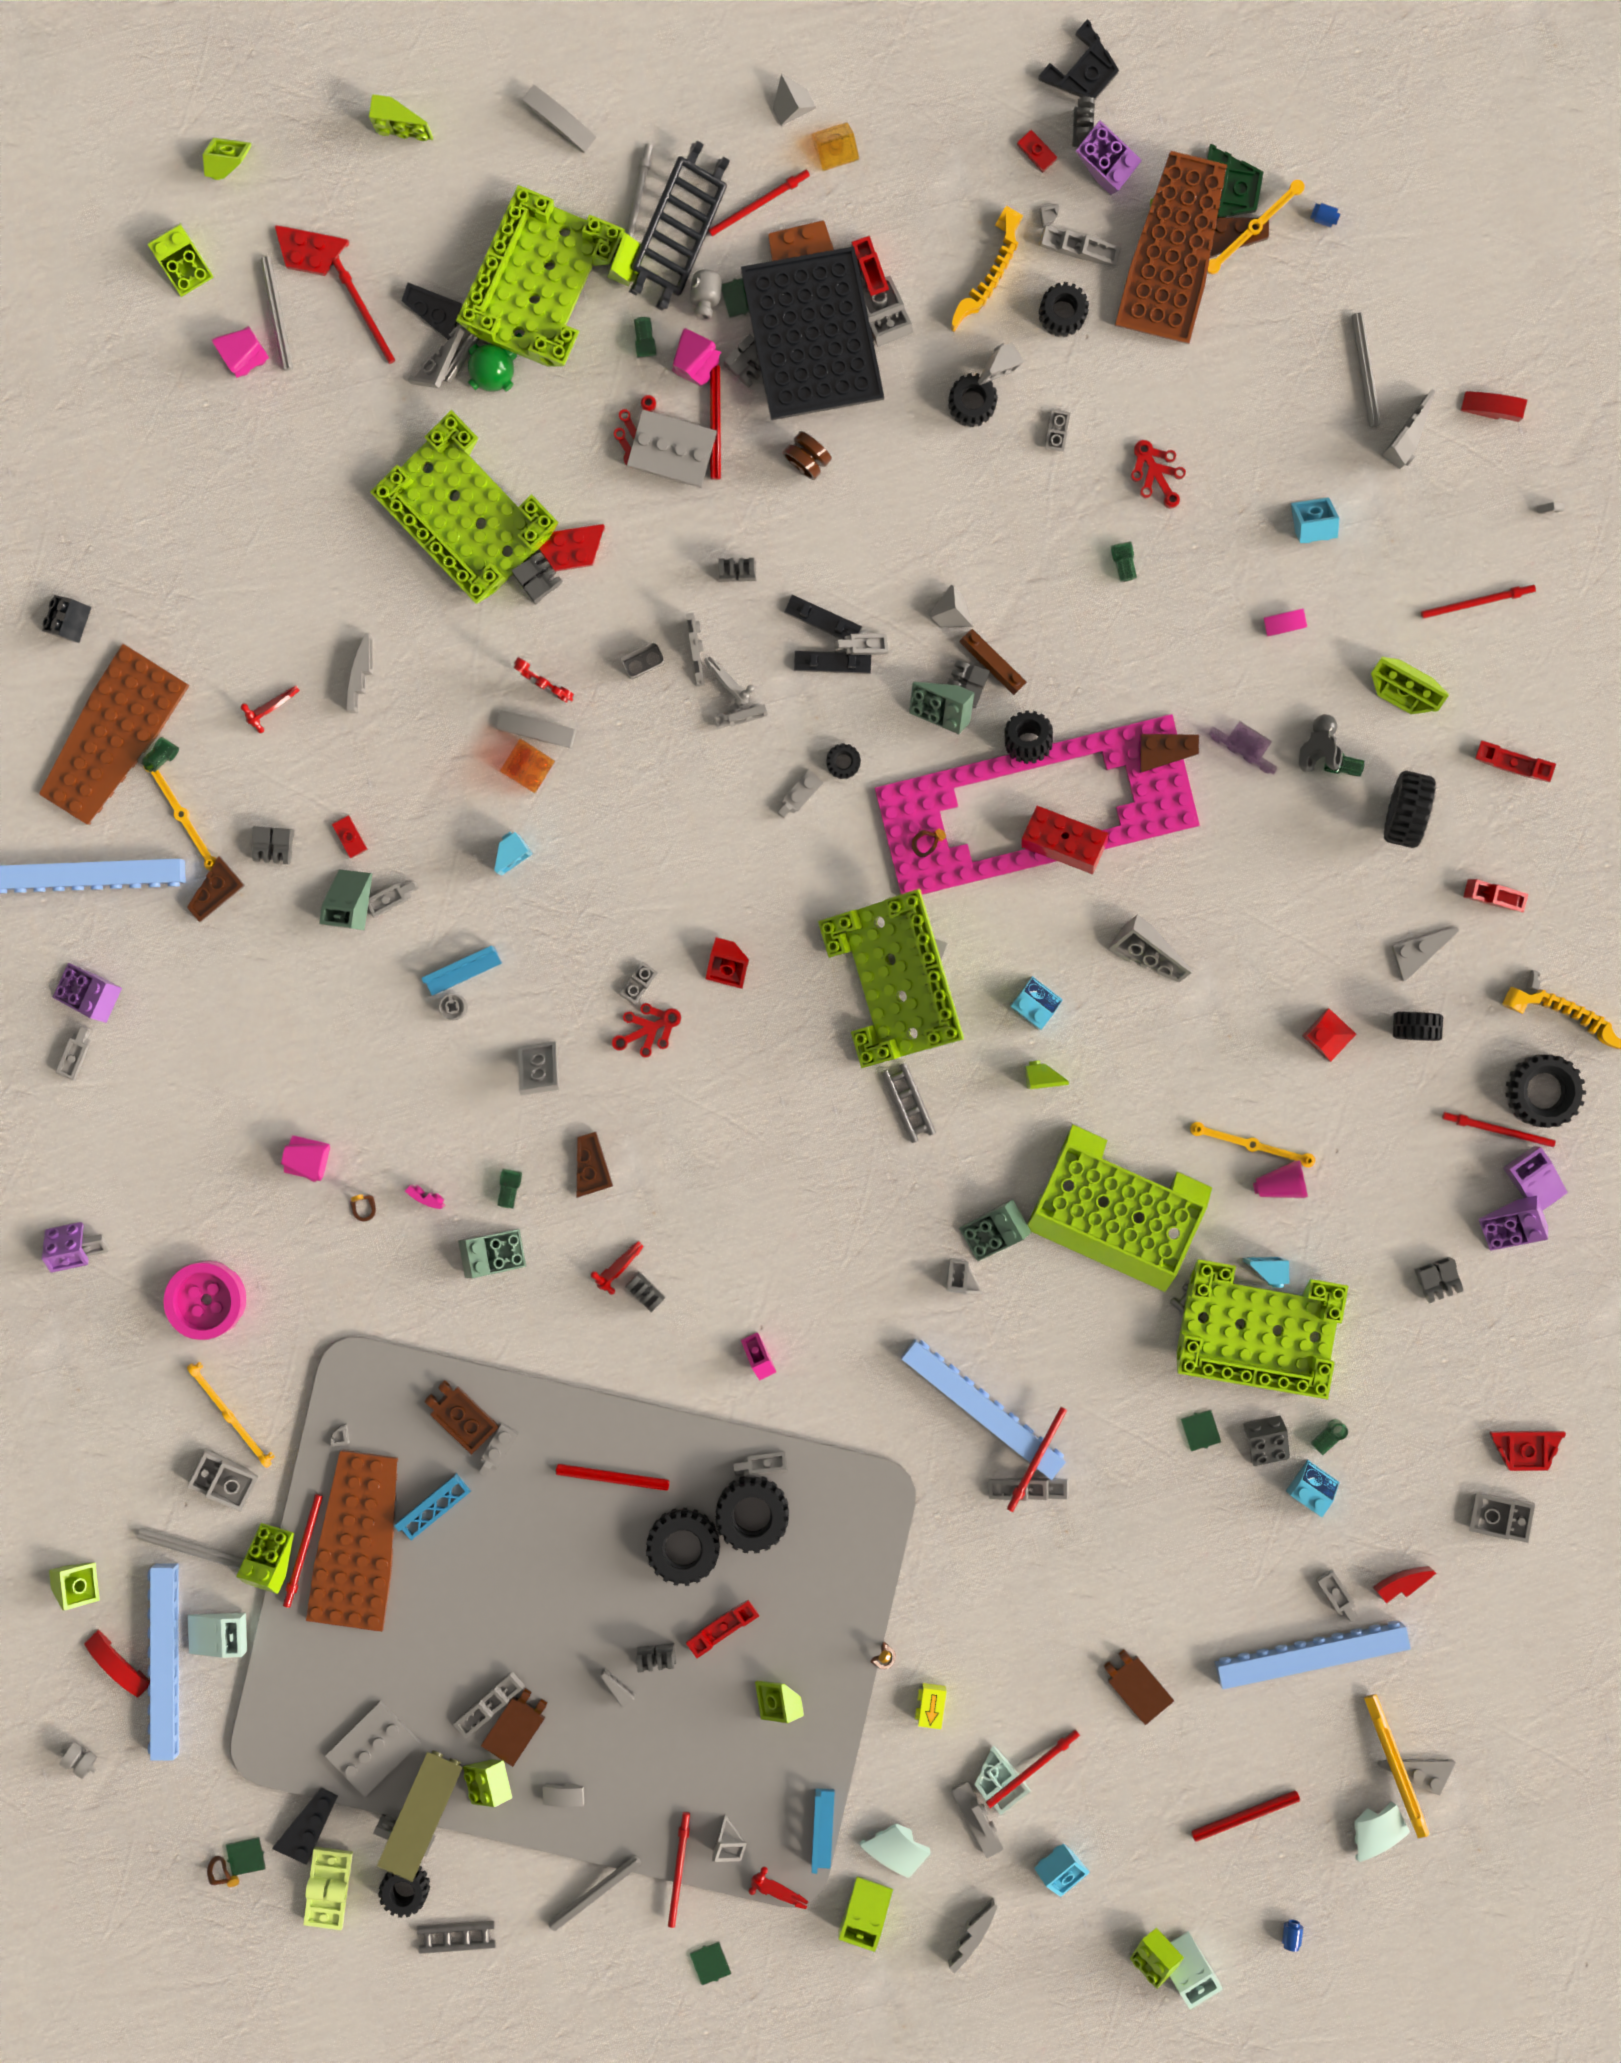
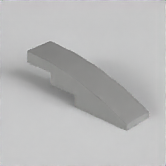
(558, 118)
(1079, 246)
(361, 667)
(536, 729)
(1036, 1489)
(489, 1705)
(977, 1928)

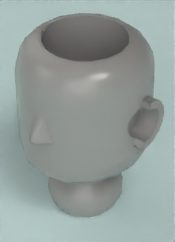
(705, 293)

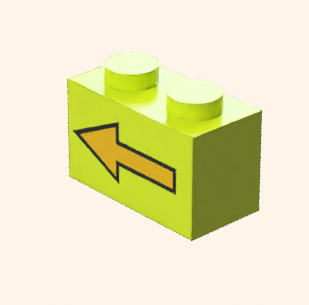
(931, 1706)

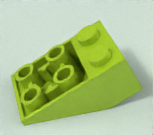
(393, 118)
(180, 259)
(267, 1558)
(865, 1914)

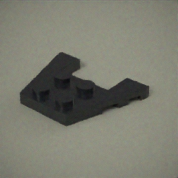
(1090, 73)

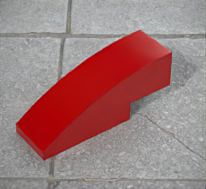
(870, 266)
(1494, 405)
(1495, 895)
(1403, 1582)

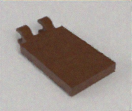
(461, 1417)
(1138, 1687)
(514, 1728)

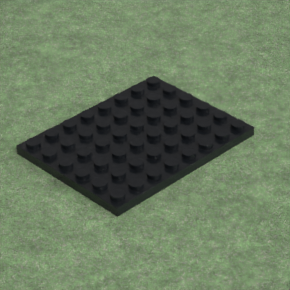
(812, 333)

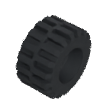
(1066, 294)
(968, 415)
(1028, 750)
(1418, 1026)
(399, 1904)

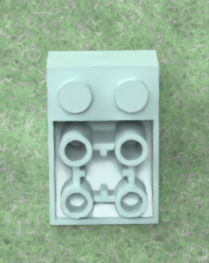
(217, 1634)
(1194, 1975)

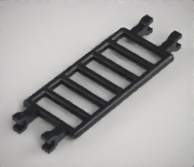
(715, 179)

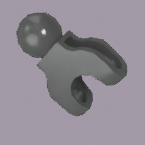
(1321, 744)

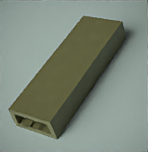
(420, 1815)

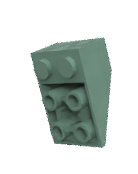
(942, 705)
(347, 900)
(995, 1230)
(492, 1253)

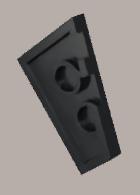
(433, 308)

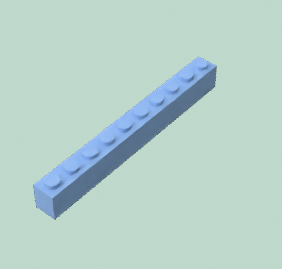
(92, 875)
(980, 1407)
(1312, 1655)
(163, 1661)

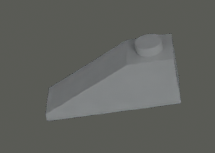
(1001, 363)

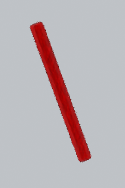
(715, 423)
(612, 1477)
(1245, 1816)

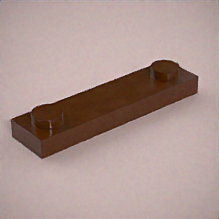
(993, 661)

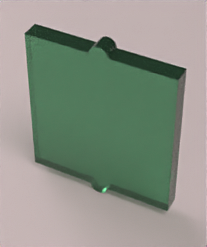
(735, 297)
(1201, 1430)
(245, 1856)
(710, 1963)

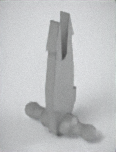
(729, 683)

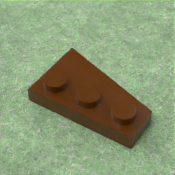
(216, 889)

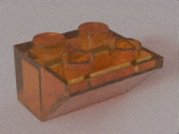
(527, 766)

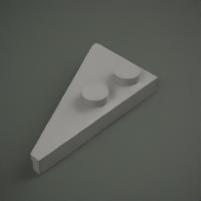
(438, 362)
(696, 647)
(1415, 952)
(1427, 1774)

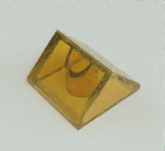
(835, 146)

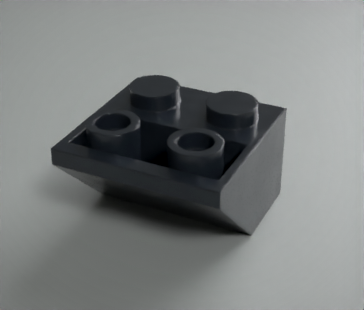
(66, 618)

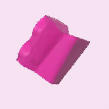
(241, 351)
(695, 357)
(305, 1158)

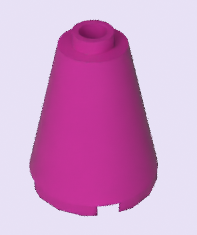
(1282, 1182)

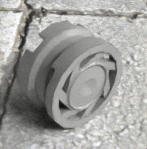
(453, 1007)

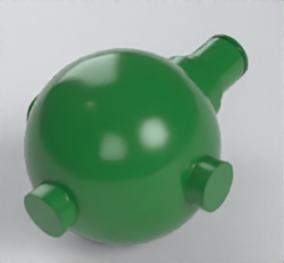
(491, 367)

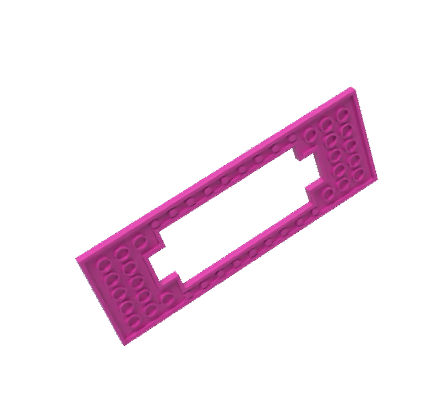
(1159, 795)

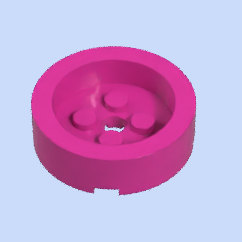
(185, 1305)

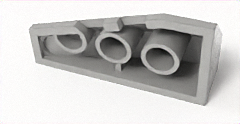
(1407, 439)
(1144, 945)

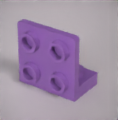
(64, 1247)

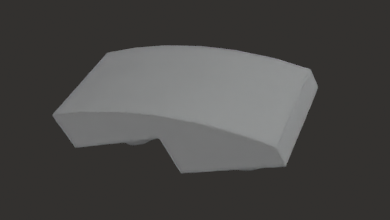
(1057, 430)
(638, 983)
(563, 1796)

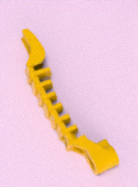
(1008, 223)
(1518, 1000)

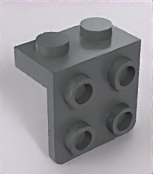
(1267, 1440)

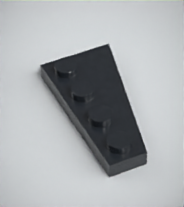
(306, 1829)

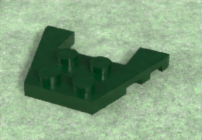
(1240, 186)

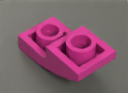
(1285, 622)
(431, 1200)

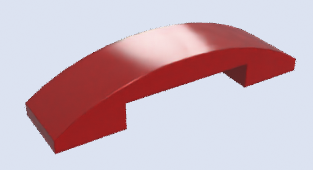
(1515, 762)
(721, 1628)
(116, 1665)

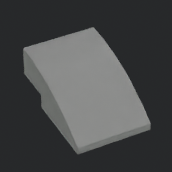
(887, 315)
(222, 1480)
(1502, 1517)

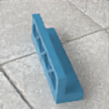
(462, 970)
(426, 1504)
(822, 1829)

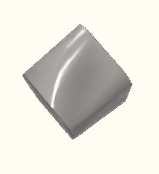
(635, 655)

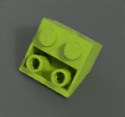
(487, 1783)
(1156, 1958)

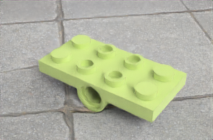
(327, 1888)

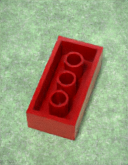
(1064, 839)

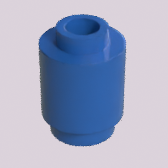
(1325, 215)
(1292, 1935)

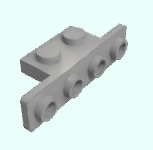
(976, 1817)

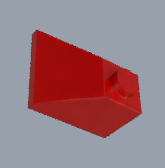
(727, 963)
(1329, 1035)

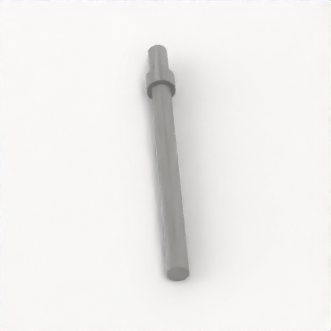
(644, 166)

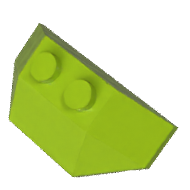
(1407, 686)

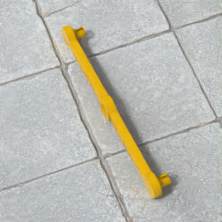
(1296, 188)
(209, 860)
(1198, 1129)
(229, 1416)

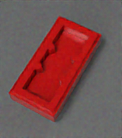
(1037, 150)
(349, 836)

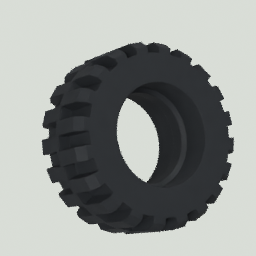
(1409, 809)
(744, 1538)

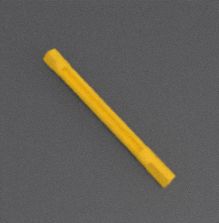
(1396, 1765)

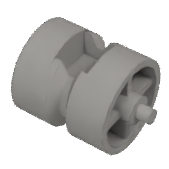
(78, 1760)

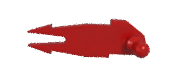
(253, 717)
(608, 1275)
(775, 1889)

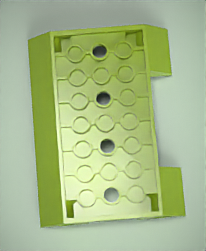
(516, 272)
(449, 527)
(915, 971)
(1110, 1231)
(1254, 1353)

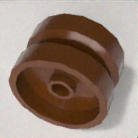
(807, 455)

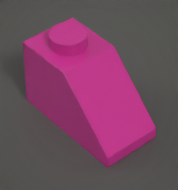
(758, 1356)

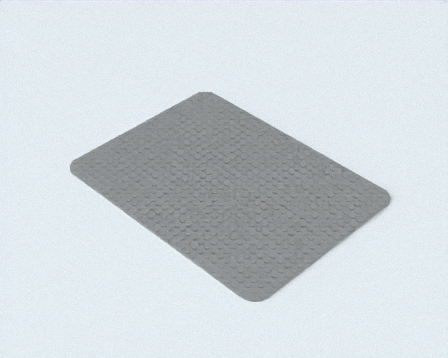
(559, 1587)

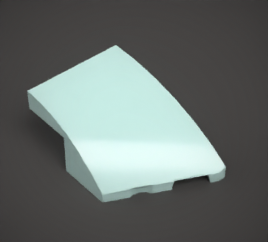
(996, 1775)
(1378, 1831)
(897, 1850)

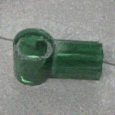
(644, 339)
(1123, 556)
(161, 752)
(1348, 766)
(510, 1183)
(1328, 1438)

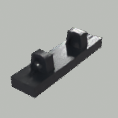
(821, 618)
(832, 662)

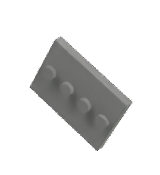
(672, 448)
(372, 1748)

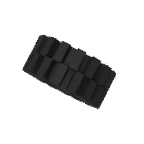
(843, 749)

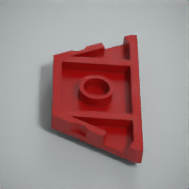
(309, 250)
(573, 547)
(1527, 1448)

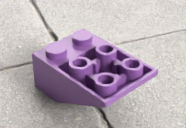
(1107, 158)
(87, 993)
(1536, 1176)
(1515, 1224)

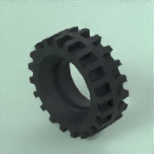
(1570, 1091)
(692, 1522)

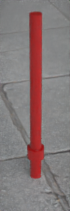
(791, 183)
(346, 278)
(1515, 592)
(1463, 1120)
(1019, 1491)
(292, 1586)
(1062, 1744)
(683, 1834)

